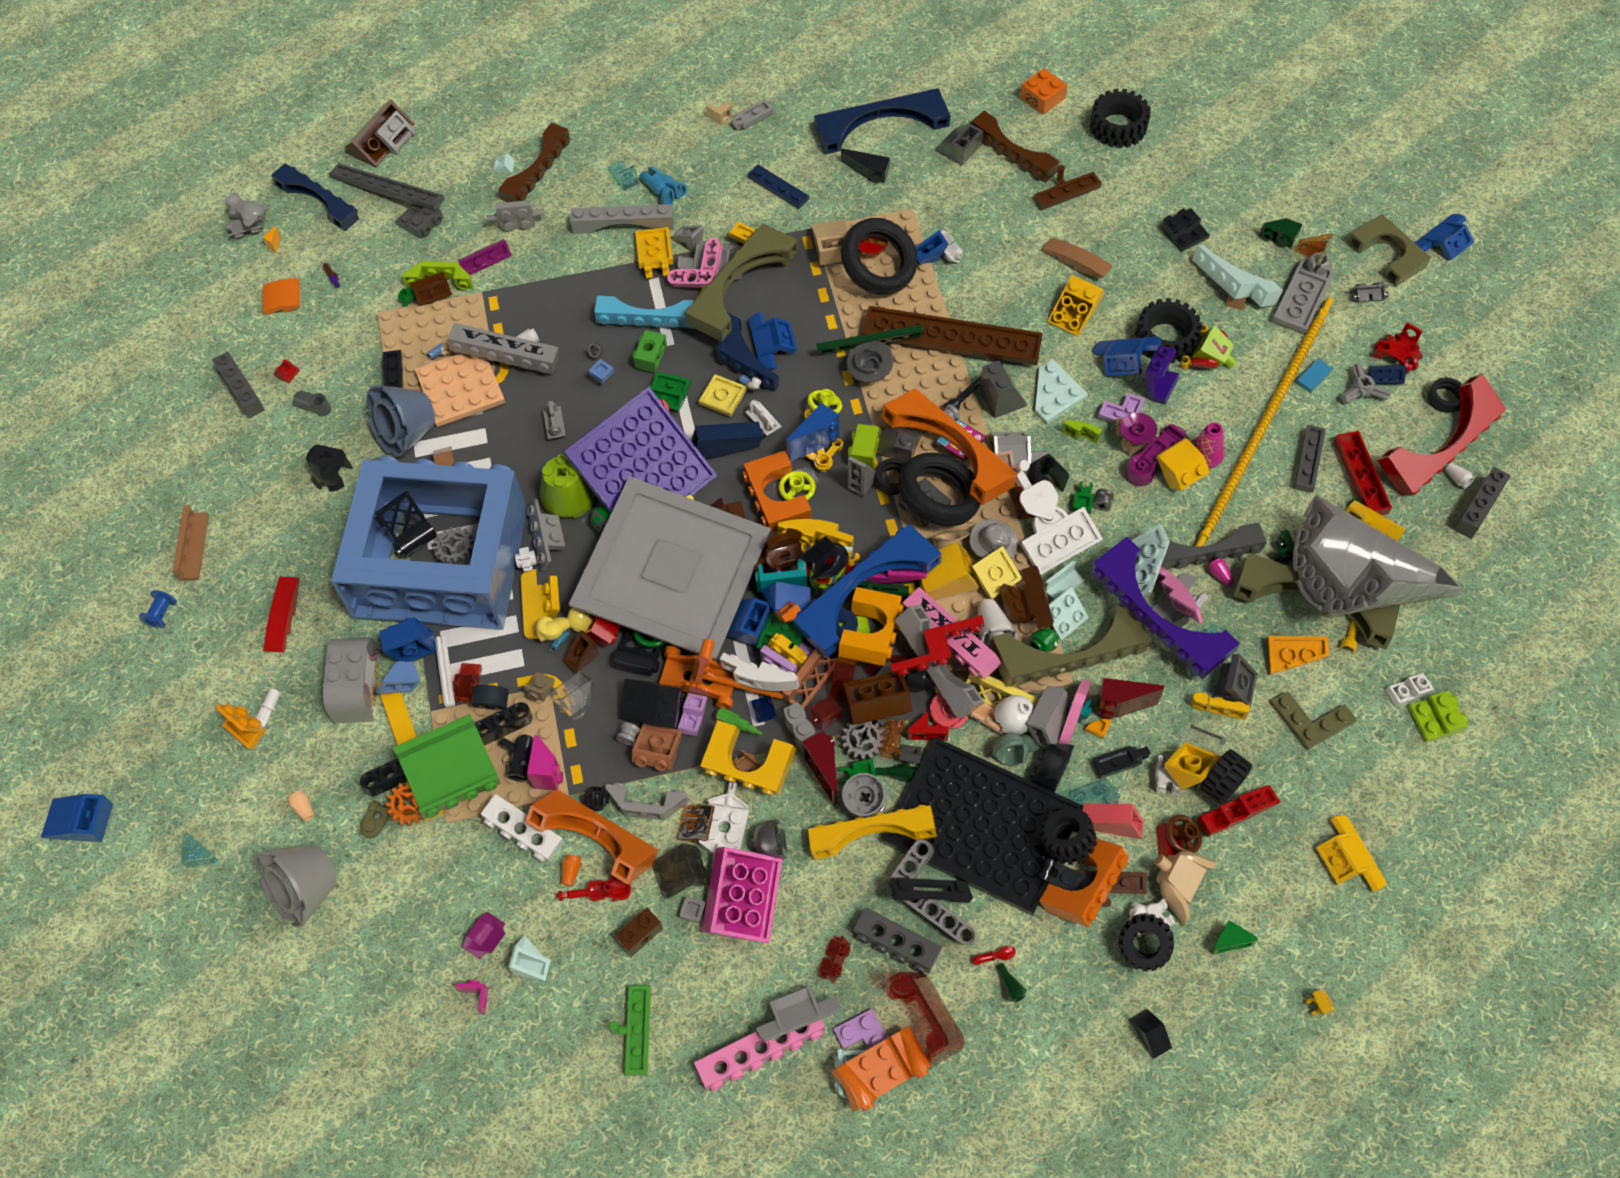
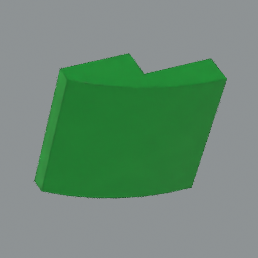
(671, 389)
(775, 625)

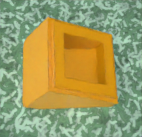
(272, 239)

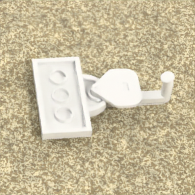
(1056, 532)

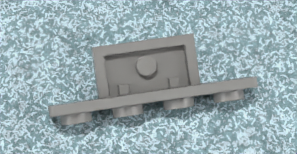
(546, 533)

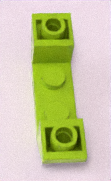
(451, 270)

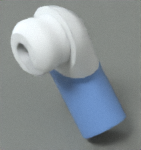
(751, 384)

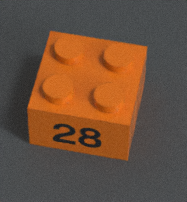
(1043, 91)

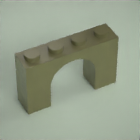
(1383, 231)

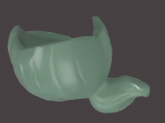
(1013, 749)

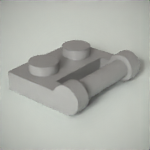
(391, 129)

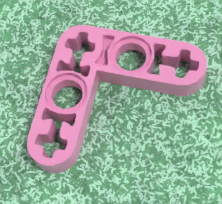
(705, 270)
(1074, 712)

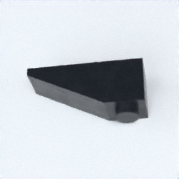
(868, 165)

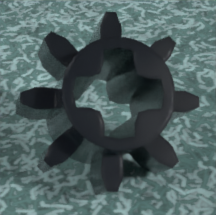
(596, 798)

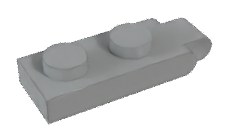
(752, 114)

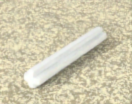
(444, 671)

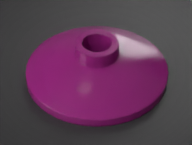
(1138, 422)

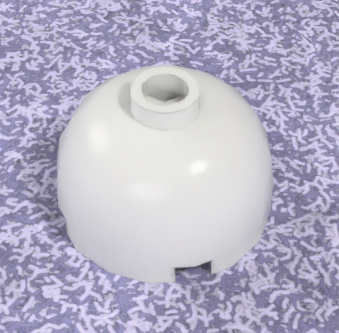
(1014, 714)

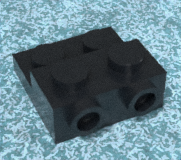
(1184, 229)

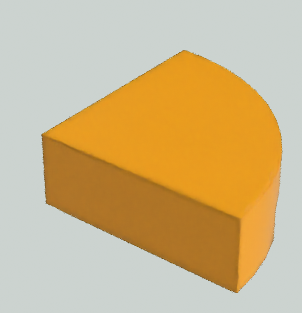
(1098, 728)

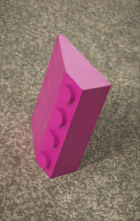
(742, 895)

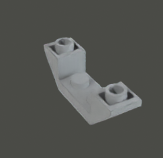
(674, 802)

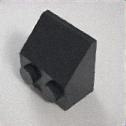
(1052, 765)

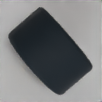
(489, 697)

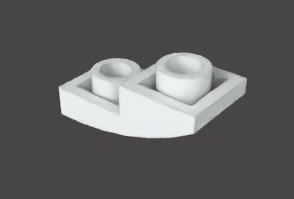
(1409, 690)

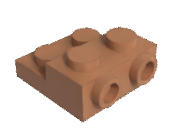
(656, 747)

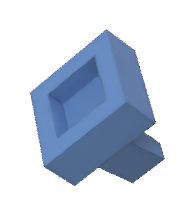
(601, 371)

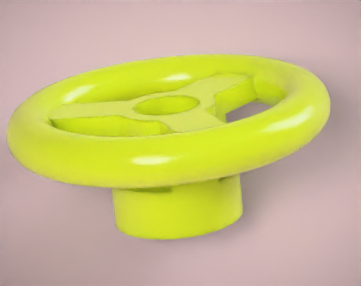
(826, 397)
(797, 484)

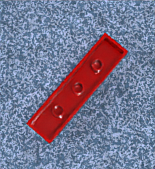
(1362, 472)

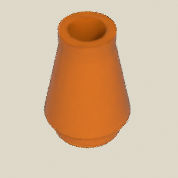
(570, 867)

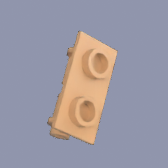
(986, 715)

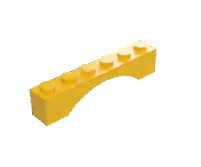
(830, 839)

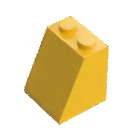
(951, 575)

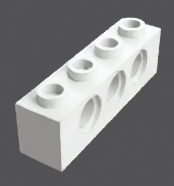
(499, 807)

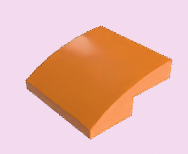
(281, 295)

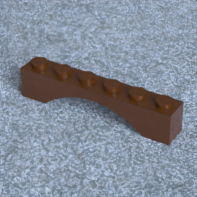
(1039, 164)
(518, 186)

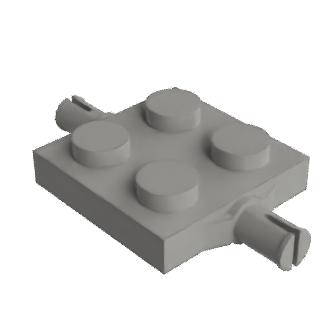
(515, 215)

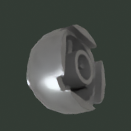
(769, 838)

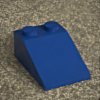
(814, 433)

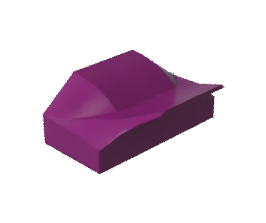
(484, 936)

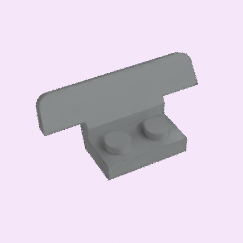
(695, 263)
(1017, 442)
(1165, 609)
(796, 1012)

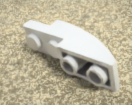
(766, 677)

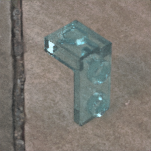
(624, 176)
(1095, 791)

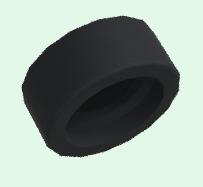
(1441, 404)
(888, 464)

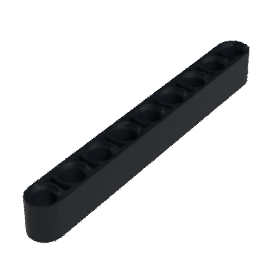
(495, 732)

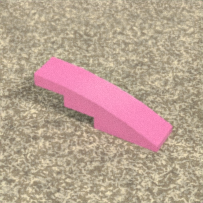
(1179, 595)

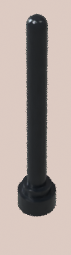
(956, 402)

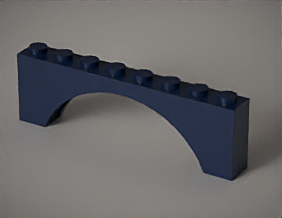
(921, 106)

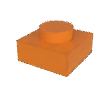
(788, 612)

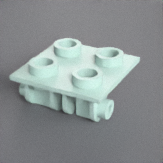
(1067, 613)

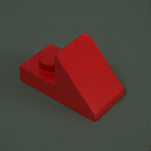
(921, 730)

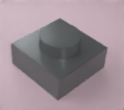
(910, 754)

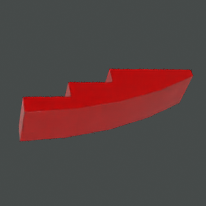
(281, 614)
(1238, 810)

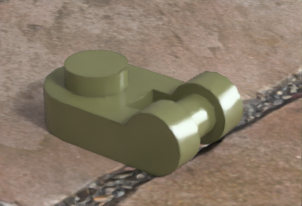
(371, 826)

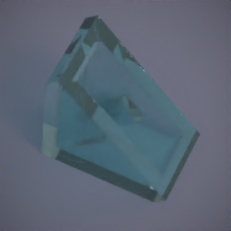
(196, 855)

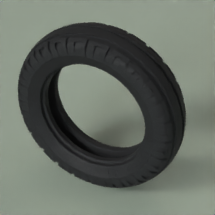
(897, 237)
(924, 506)

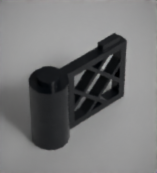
(411, 538)
(636, 659)

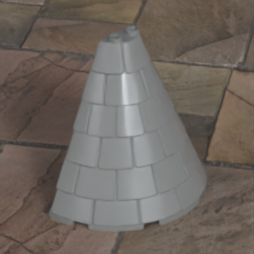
(1356, 568)

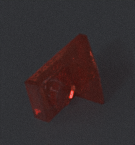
(465, 680)

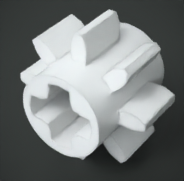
(525, 559)

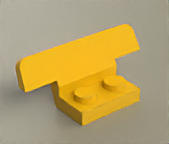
(538, 601)
(1349, 857)

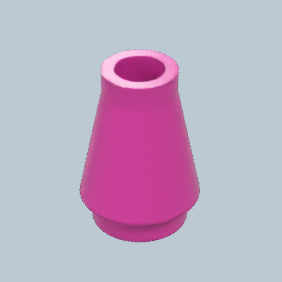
(1221, 571)

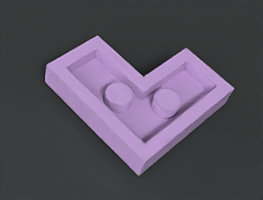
(1111, 411)
(863, 1027)

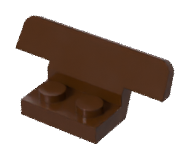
(1028, 601)

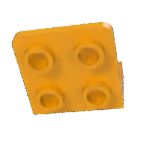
(241, 724)

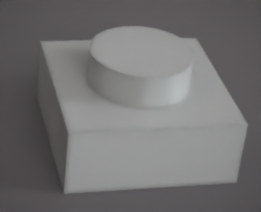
(692, 910)

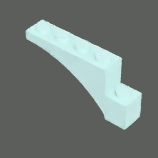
(1237, 281)

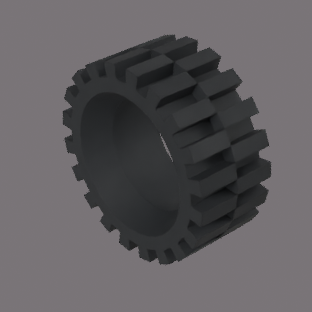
(1120, 104)
(1172, 314)

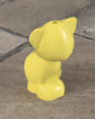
(553, 628)

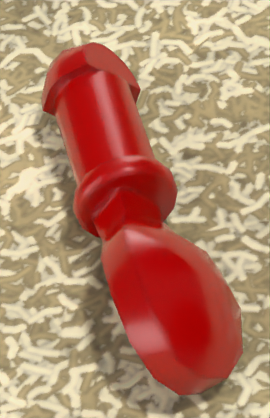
(1002, 953)

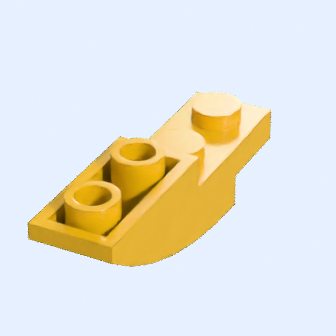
(816, 530)

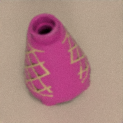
(1211, 444)

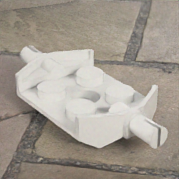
(731, 811)

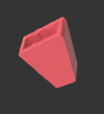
(1115, 819)

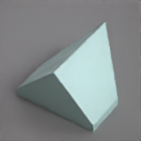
(528, 961)

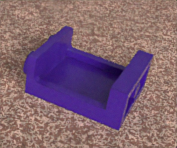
(1158, 377)

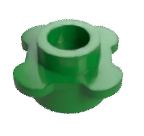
(406, 296)

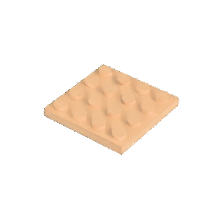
(459, 387)

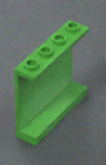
(447, 766)

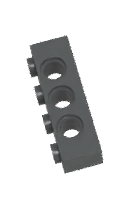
(238, 384)
(1482, 502)
(891, 930)

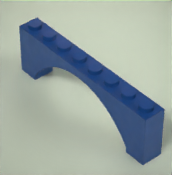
(903, 551)

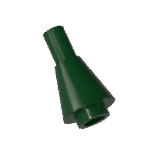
(901, 772)
(1013, 988)

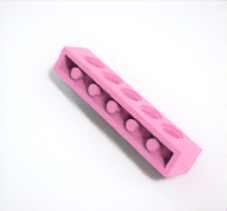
(747, 1045)

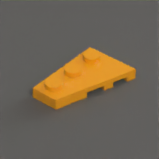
(1295, 651)

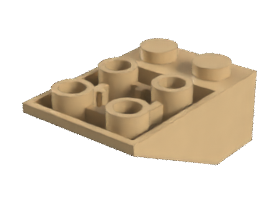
(828, 240)

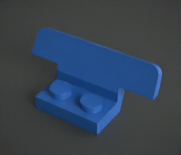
(1449, 235)
(770, 338)
(1123, 355)

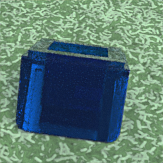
(763, 709)

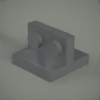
(1237, 681)

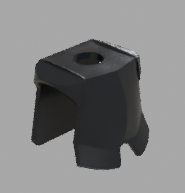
(324, 466)
(1048, 466)
(820, 553)

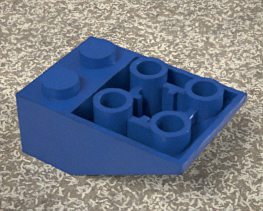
(78, 818)

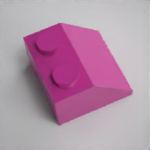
(543, 767)

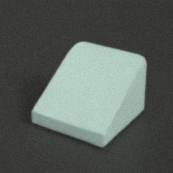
(503, 164)

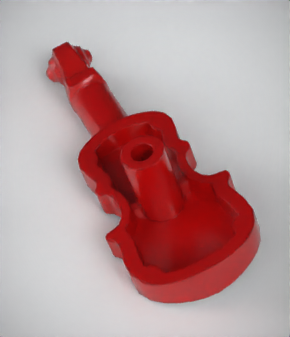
(600, 890)

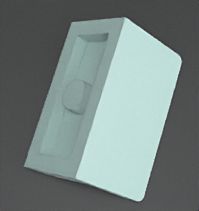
(1063, 580)

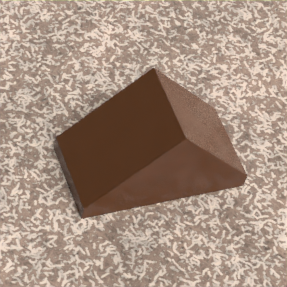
(581, 652)

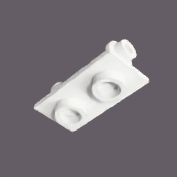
(954, 251)
(759, 413)

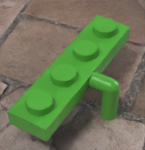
(636, 1030)

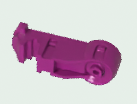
(1142, 467)

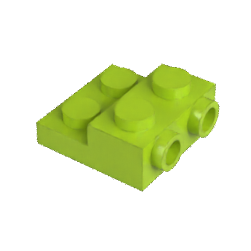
(1438, 716)

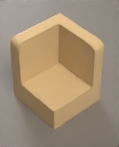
(718, 114)

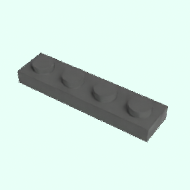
(1310, 458)

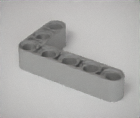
(922, 906)

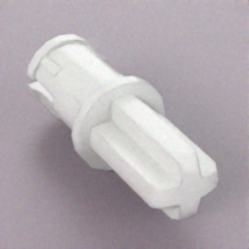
(268, 706)

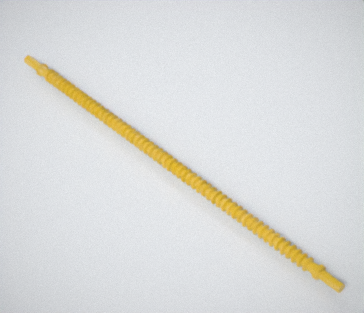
(1264, 423)

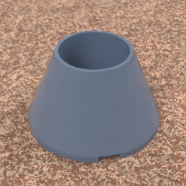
(399, 417)

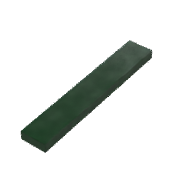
(884, 337)

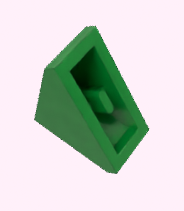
(1233, 938)

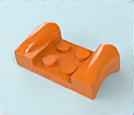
(881, 1069)

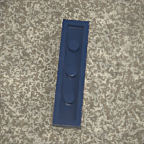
(778, 186)

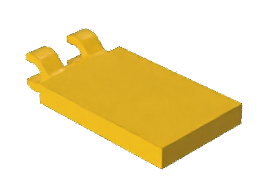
(654, 250)

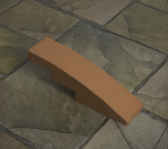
(1079, 258)

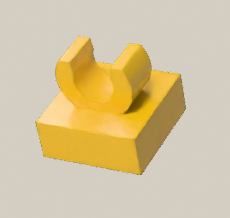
(1323, 1001)

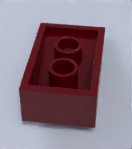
(1125, 697)
(820, 757)

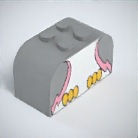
(351, 679)

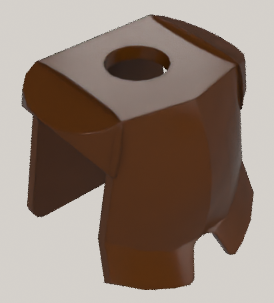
(783, 542)

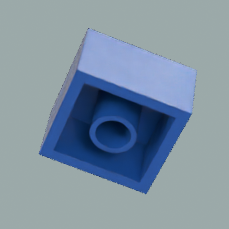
(408, 640)

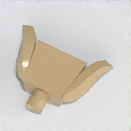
(1180, 879)

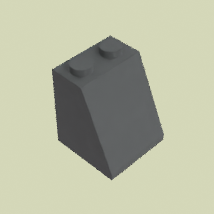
(1000, 390)

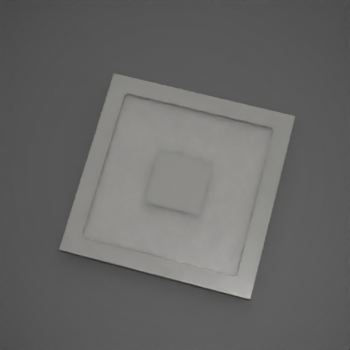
(670, 567)

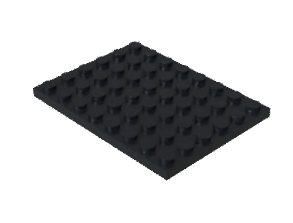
(983, 824)

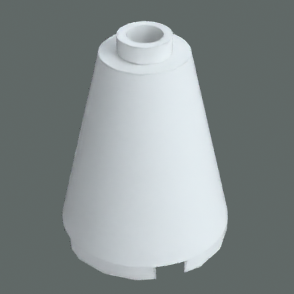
(994, 621)

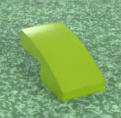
(1077, 428)

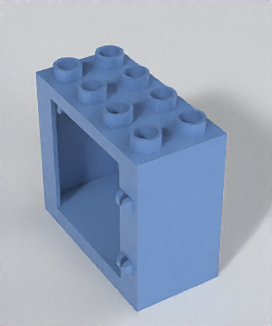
(430, 591)

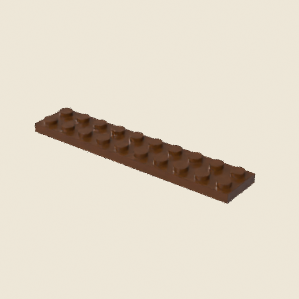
(958, 335)

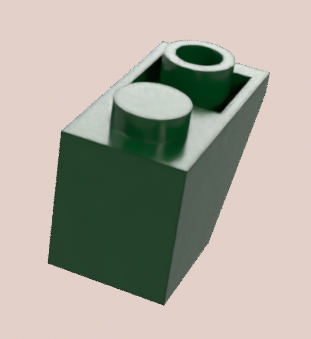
(1281, 232)

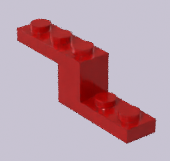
(938, 646)

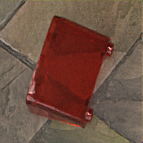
(946, 1038)

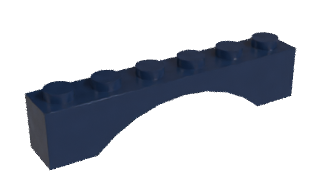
(292, 181)

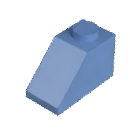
(400, 678)

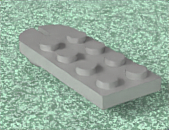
(1304, 293)

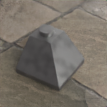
(899, 442)

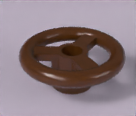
(1186, 833)

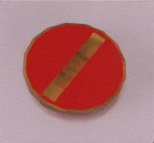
(872, 245)

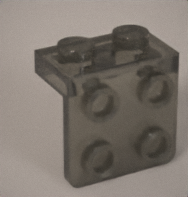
(680, 870)

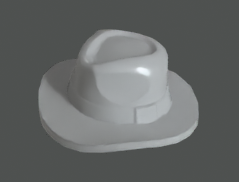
(990, 535)

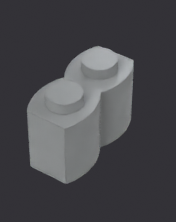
(798, 724)

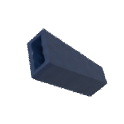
(726, 438)

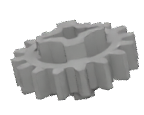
(453, 545)
(870, 742)

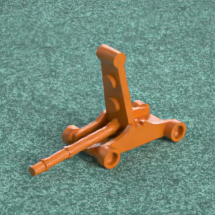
(704, 668)

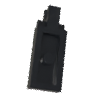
(1120, 760)

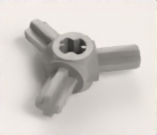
(1363, 386)

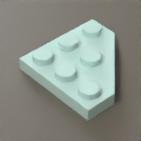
(1056, 392)
(1153, 548)

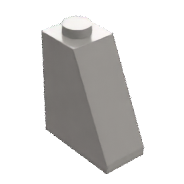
(1049, 716)

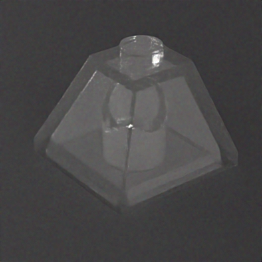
(573, 695)

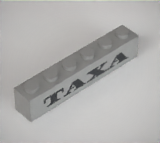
(503, 348)

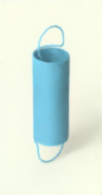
(560, 640)

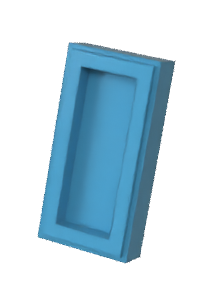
(1314, 375)

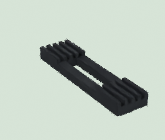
(903, 890)

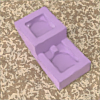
(692, 714)

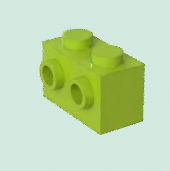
(865, 443)

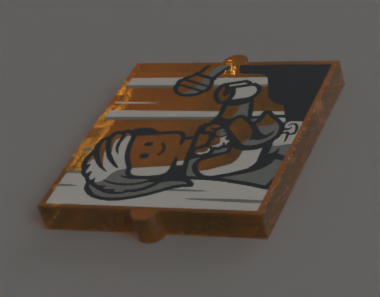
(696, 823)

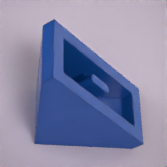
(931, 248)

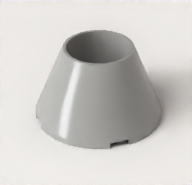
(296, 880)

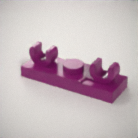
(485, 257)

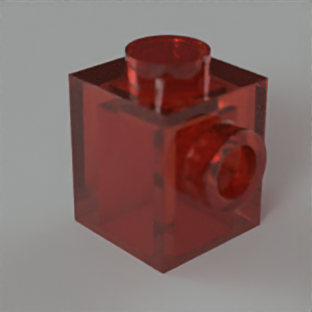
(826, 713)

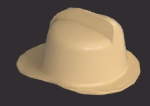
(948, 537)

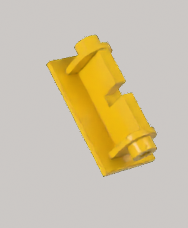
(780, 644)

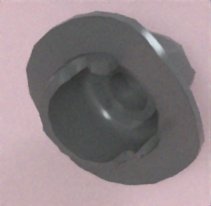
(870, 361)

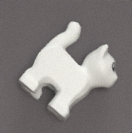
(1164, 779)
(1153, 908)

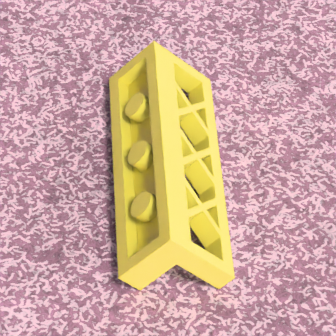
(999, 688)

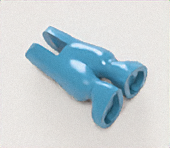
(663, 185)

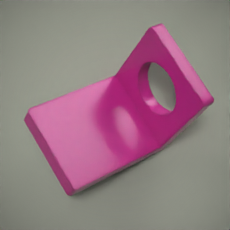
(475, 987)

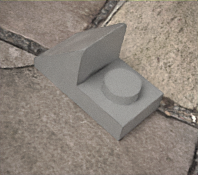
(690, 235)

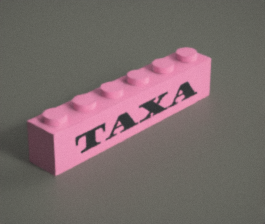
(967, 647)

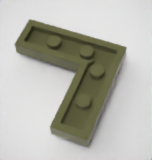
(1311, 732)

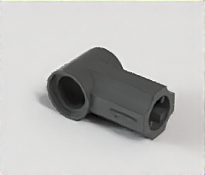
(316, 403)

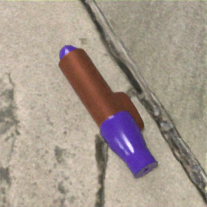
(333, 277)

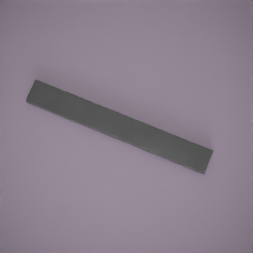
(387, 186)

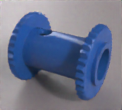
(157, 609)

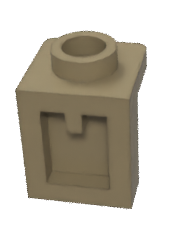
(539, 687)

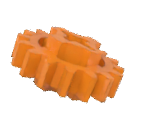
(403, 809)

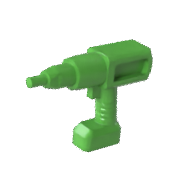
(734, 719)

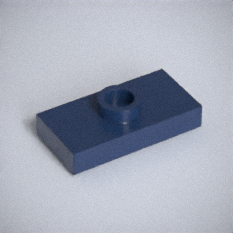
(1387, 374)

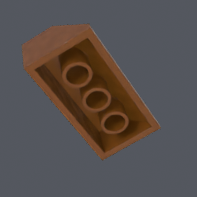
(366, 145)

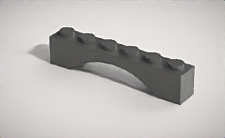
(1246, 539)

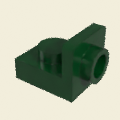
(1285, 545)

